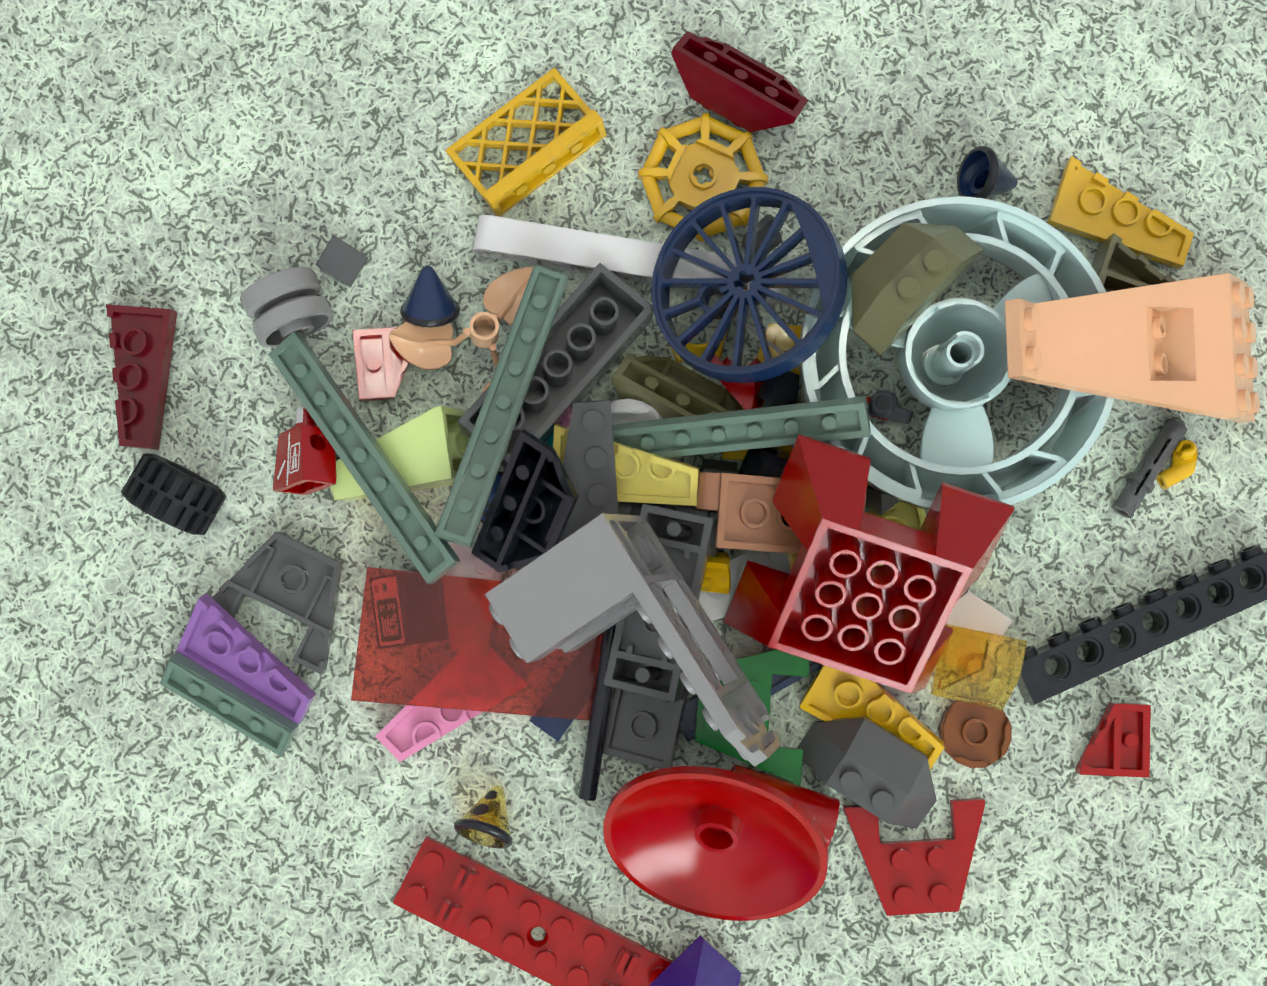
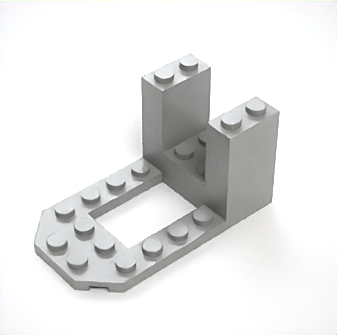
(602, 578)

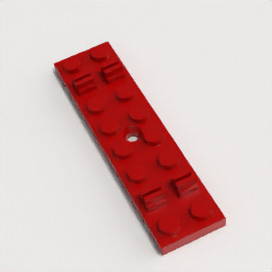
(501, 914)

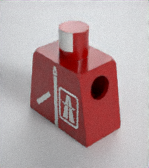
(304, 458)

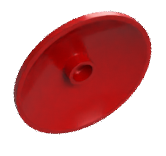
(722, 840)

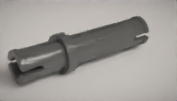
(1168, 435)

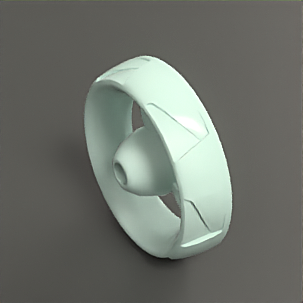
(959, 361)

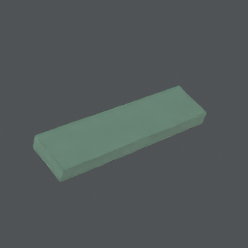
(228, 704)

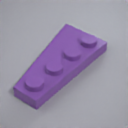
(236, 656)

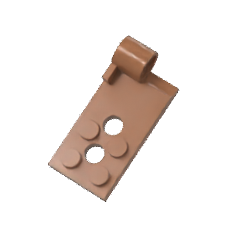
(746, 512)

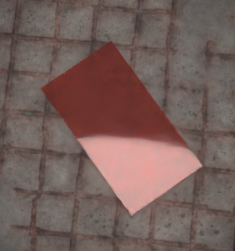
(448, 652)

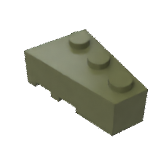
(1122, 268)

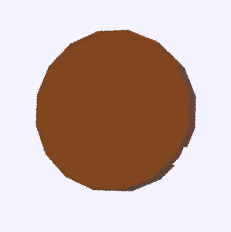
(963, 726)

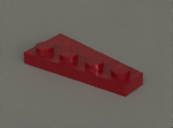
(142, 356)

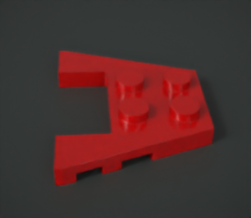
(919, 873)

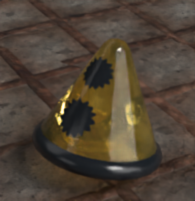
(487, 821)

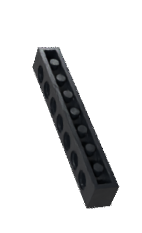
(1135, 640)

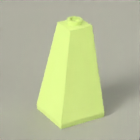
(422, 450)

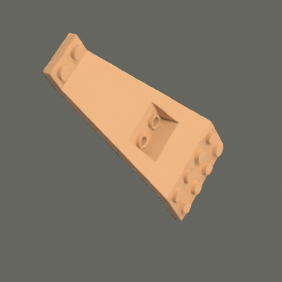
(1148, 345)

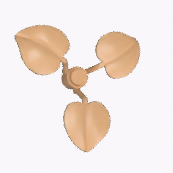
(431, 346)

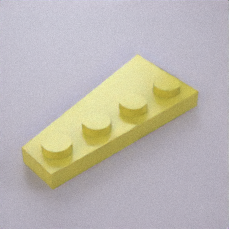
(644, 475)

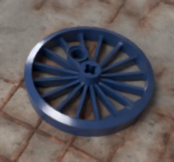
(824, 253)

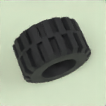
(173, 494)

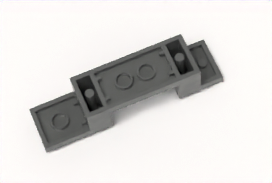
(646, 683)

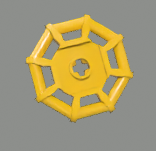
(696, 157)

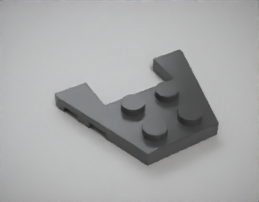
(295, 583)

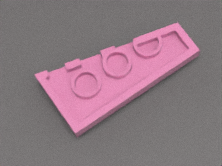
(420, 726)

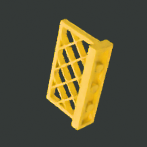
(548, 158)

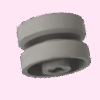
(285, 305)

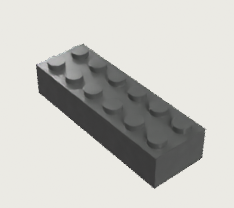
(582, 345)

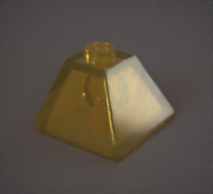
(979, 667)

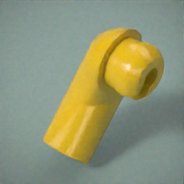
(1182, 464)

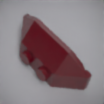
(736, 84)

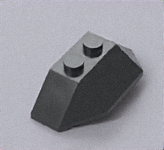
(527, 507)

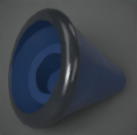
(984, 174)
(429, 302)

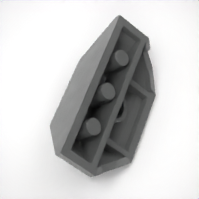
(871, 768)

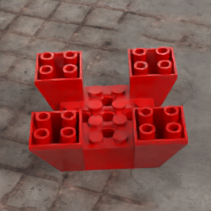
(901, 624)

